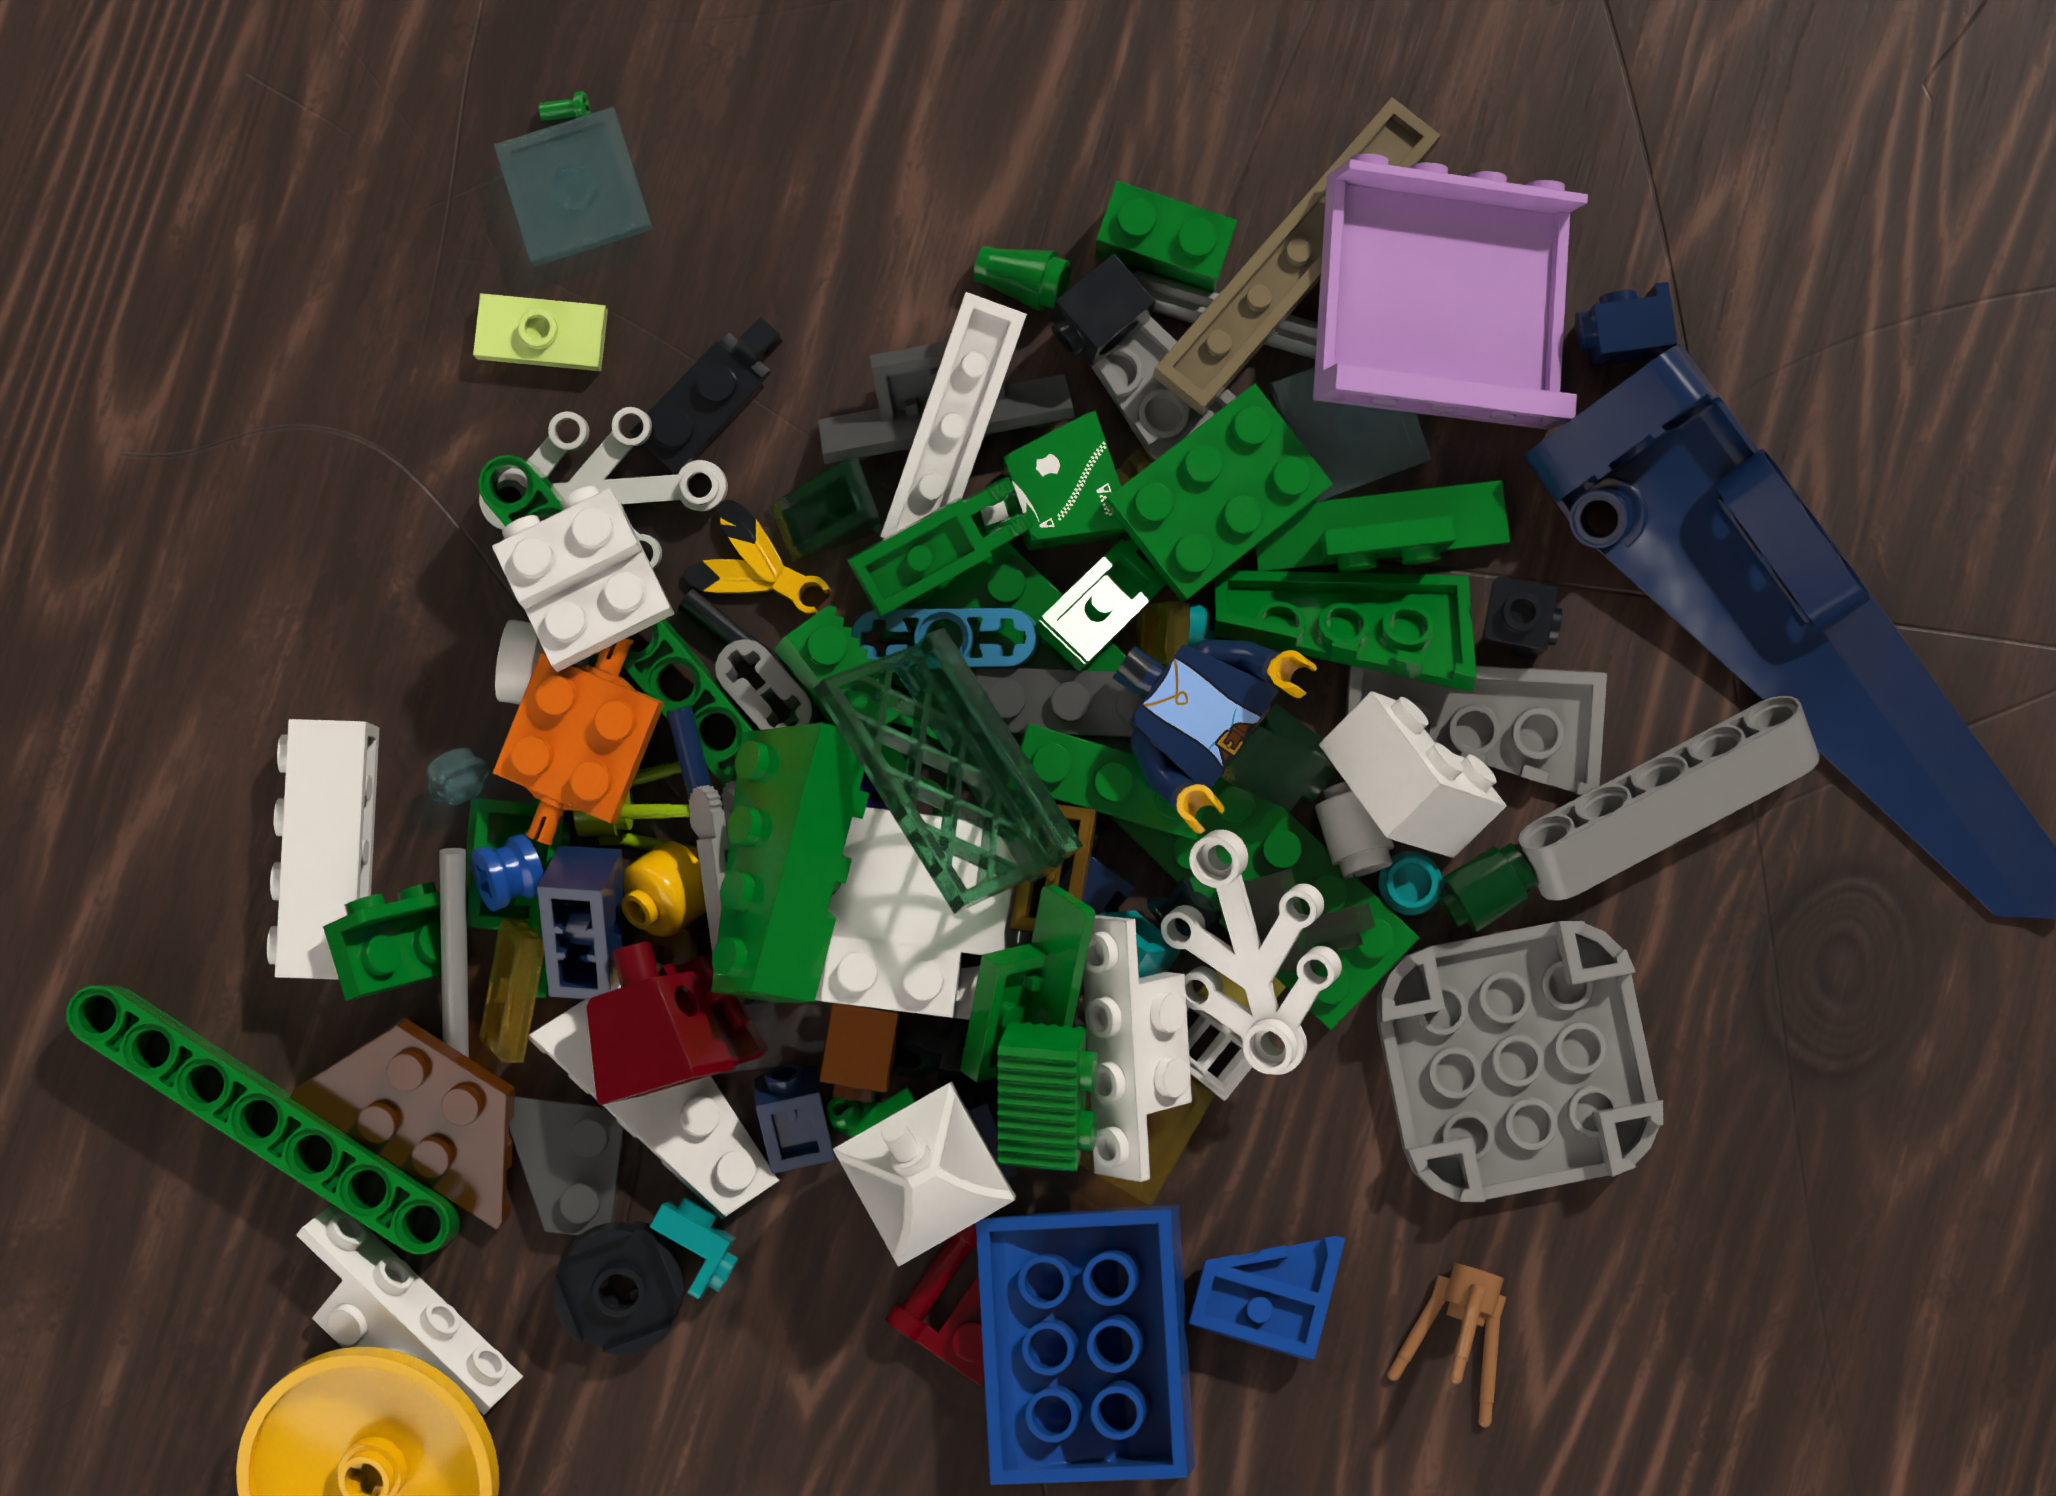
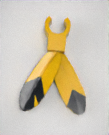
(758, 572)

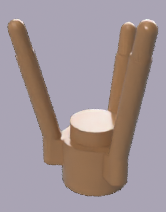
(1473, 1299)

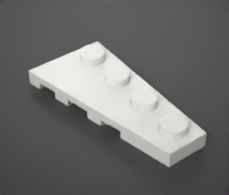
(683, 1125)

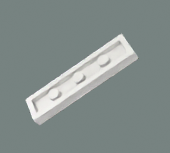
(956, 410)

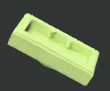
(540, 332)

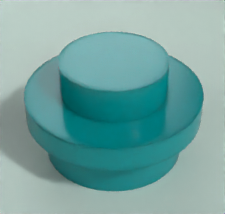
(1410, 883)

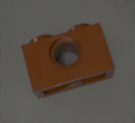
(860, 1051)

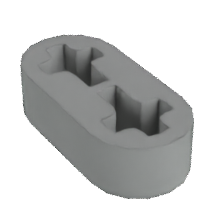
(777, 684)

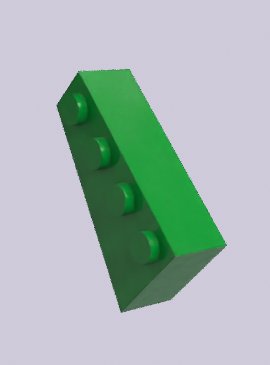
(785, 860)

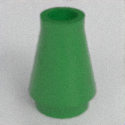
(1024, 274)

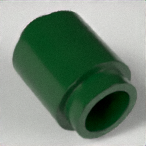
(1487, 887)

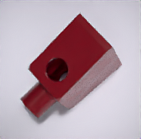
(652, 1030)

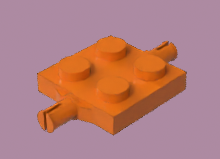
(578, 739)

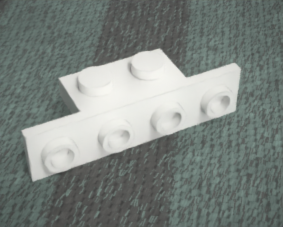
(1140, 1047)
(394, 1309)

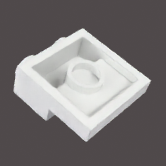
(581, 576)

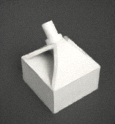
(925, 1173)

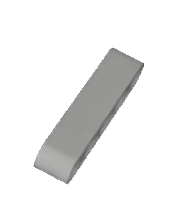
(1669, 797)

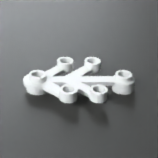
(604, 461)
(1248, 961)

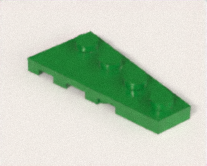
(1363, 620)

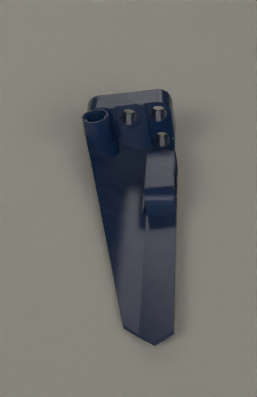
(1771, 596)

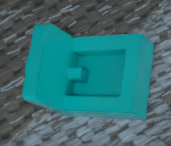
(693, 1228)

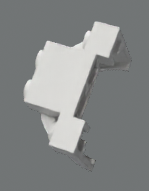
(896, 933)

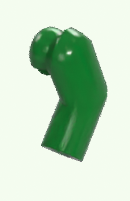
(854, 1117)

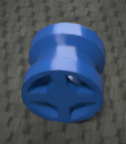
(506, 871)

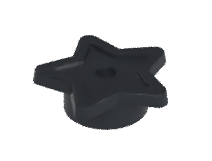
(1185, 895)

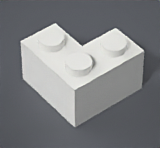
(1407, 780)

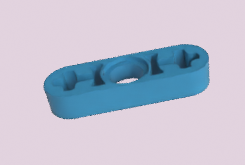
(992, 621)

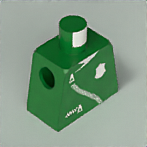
(1061, 487)

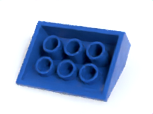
(1085, 1346)

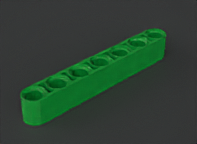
(666, 644)
(233, 1115)

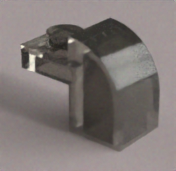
(1335, 929)

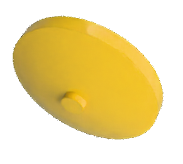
(366, 1428)

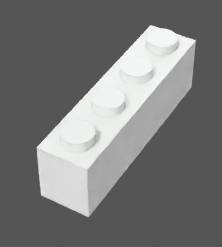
(325, 838)

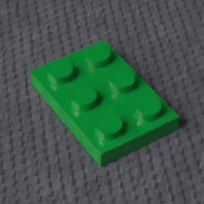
(1218, 492)

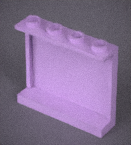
(1444, 293)

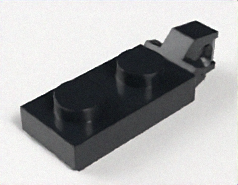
(709, 396)

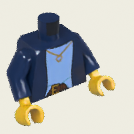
(1201, 713)

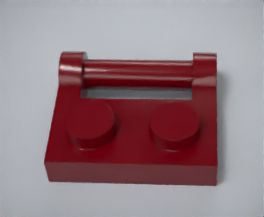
(960, 1336)

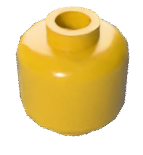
(664, 890)

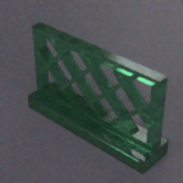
(979, 753)

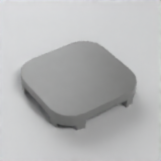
(1518, 1061)

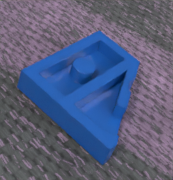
(1270, 1296)

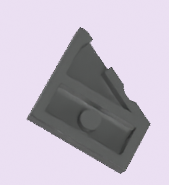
(569, 1161)

